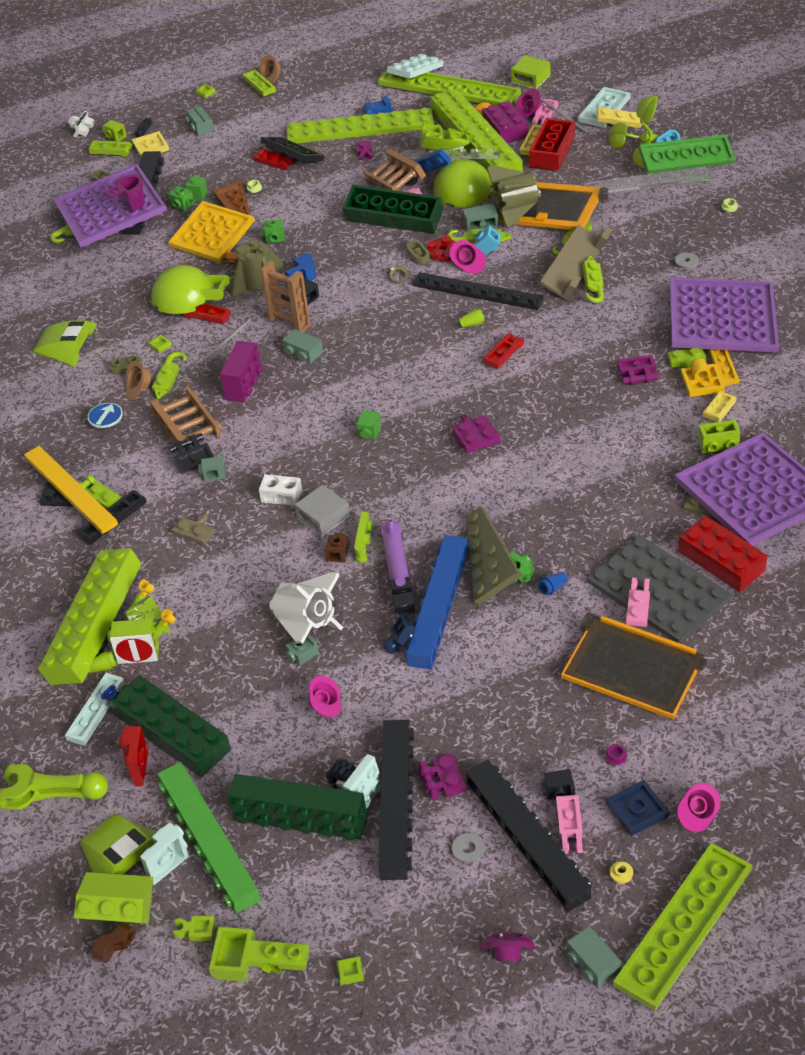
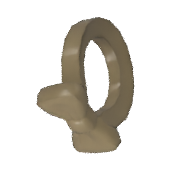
(402, 268)

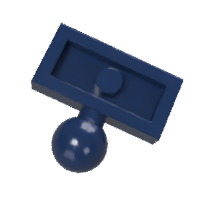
(402, 632)

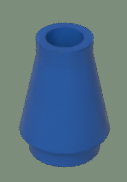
(551, 583)

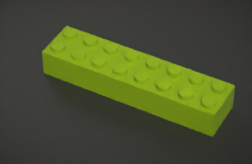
(90, 617)

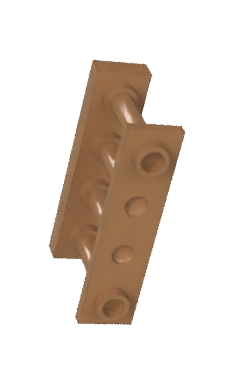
(398, 162)
(295, 292)
(175, 431)

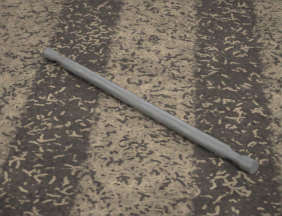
(563, 115)
(223, 342)

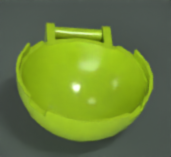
(462, 183)
(184, 288)

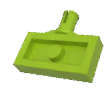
(684, 358)

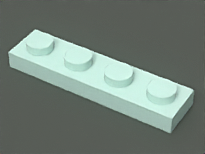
(93, 711)

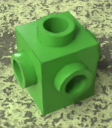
(181, 198)
(273, 231)
(523, 565)

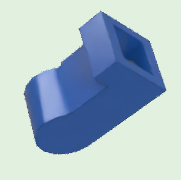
(382, 106)

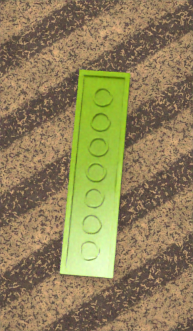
(682, 927)

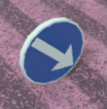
(105, 415)

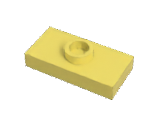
(719, 407)

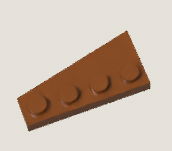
(233, 197)

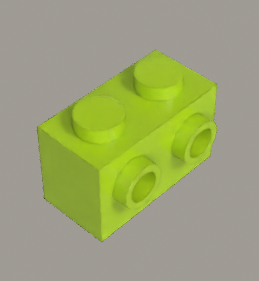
(718, 436)

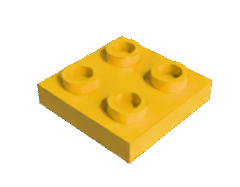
(702, 379)

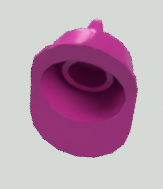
(529, 103)
(467, 256)
(324, 696)
(698, 807)

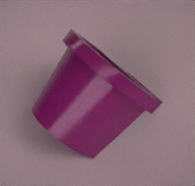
(130, 189)

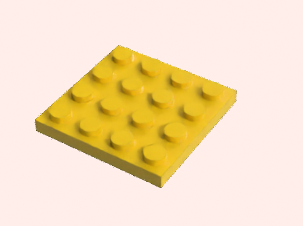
(211, 231)

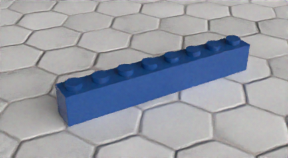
(437, 602)

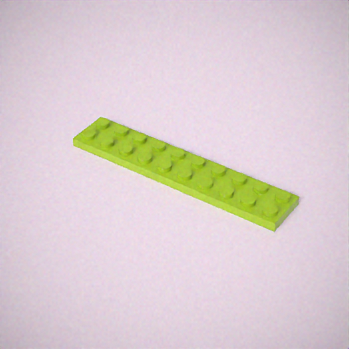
(436, 83)
(358, 125)

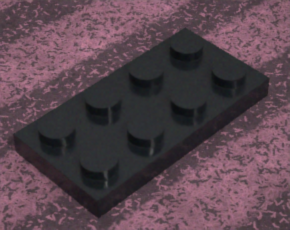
(292, 149)

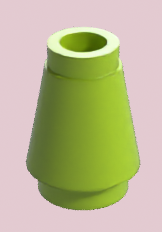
(473, 318)
(104, 662)

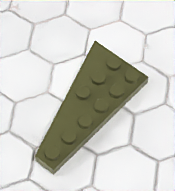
(489, 558)

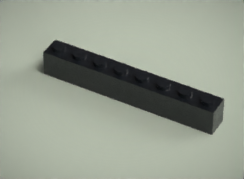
(151, 165)
(395, 801)
(529, 836)

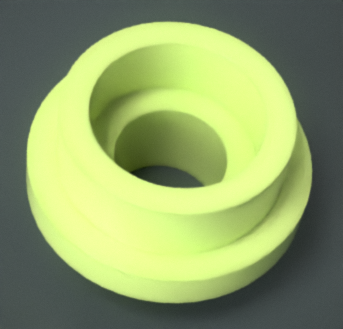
(254, 186)
(729, 205)

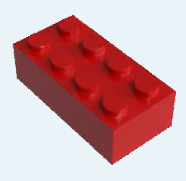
(552, 144)
(722, 553)

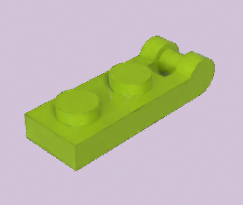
(110, 148)
(99, 492)
(363, 537)

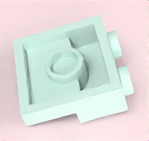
(165, 853)

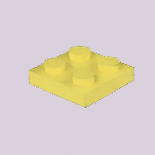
(150, 142)

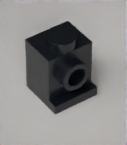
(558, 784)

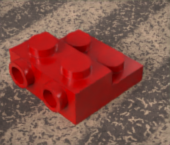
(134, 753)

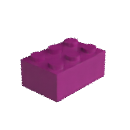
(506, 121)
(241, 371)

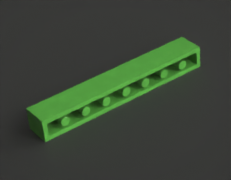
(209, 838)

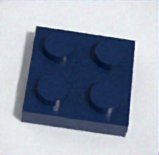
(637, 807)

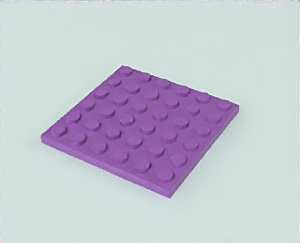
(95, 215)
(723, 315)
(749, 488)

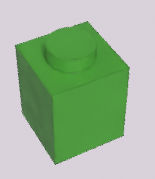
(198, 187)
(369, 424)

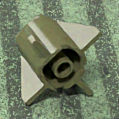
(512, 192)
(251, 259)

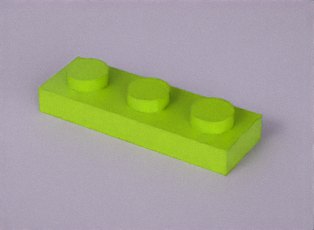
(259, 83)

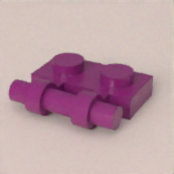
(637, 365)
(448, 774)

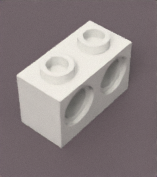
(280, 490)

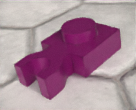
(364, 149)

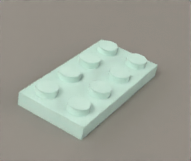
(415, 66)
(606, 98)

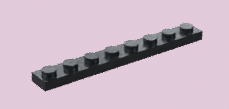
(478, 291)

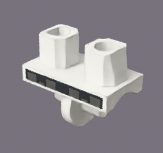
(81, 124)

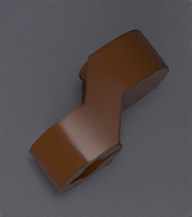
(113, 942)

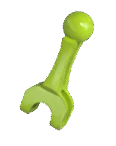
(33, 786)

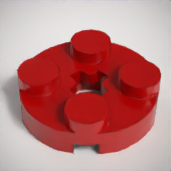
(435, 249)

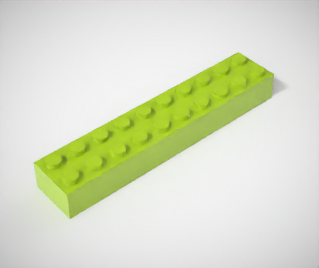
(459, 114)

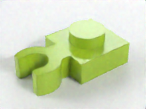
(199, 929)

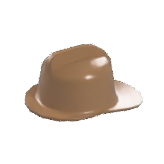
(269, 68)
(137, 379)

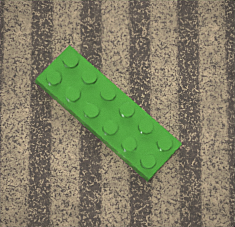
(686, 154)

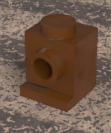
(339, 544)

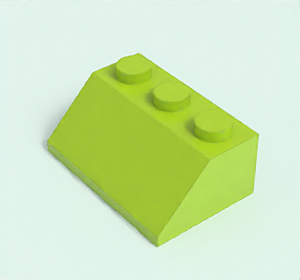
(114, 898)

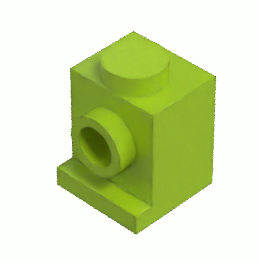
(111, 130)

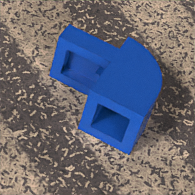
(303, 264)

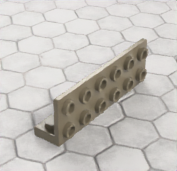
(567, 268)

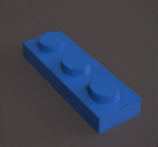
(433, 161)

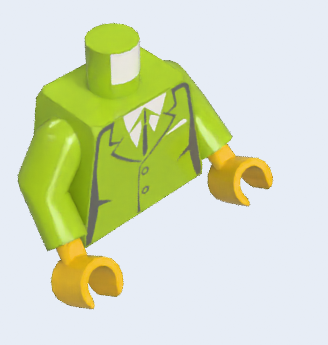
(146, 608)

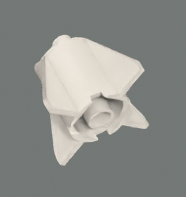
(305, 605)

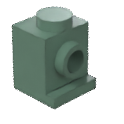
(213, 468)
(303, 652)

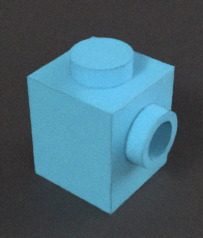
(487, 240)

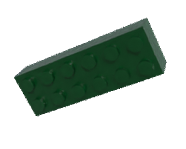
(393, 208)
(171, 726)
(298, 807)

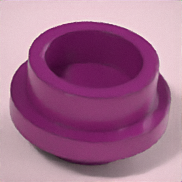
(616, 754)

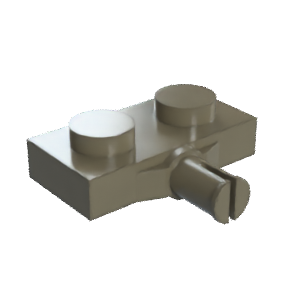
(194, 530)

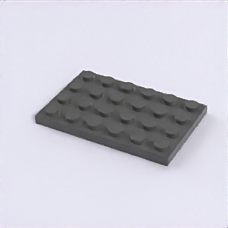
(678, 594)

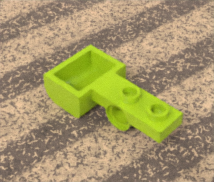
(237, 950)

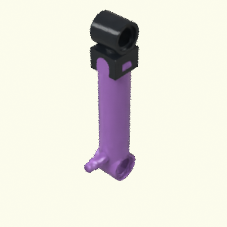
(397, 567)

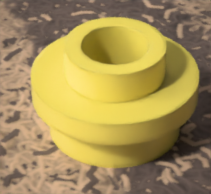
(621, 878)

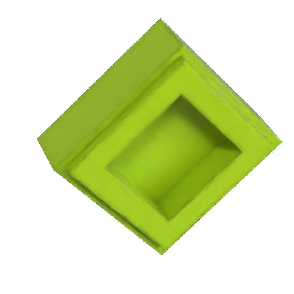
(205, 91)
(160, 344)
(350, 970)

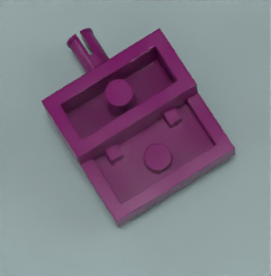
(475, 433)

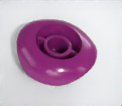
(507, 945)

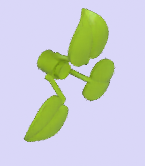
(645, 111)

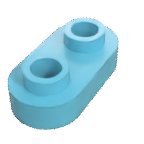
(670, 135)

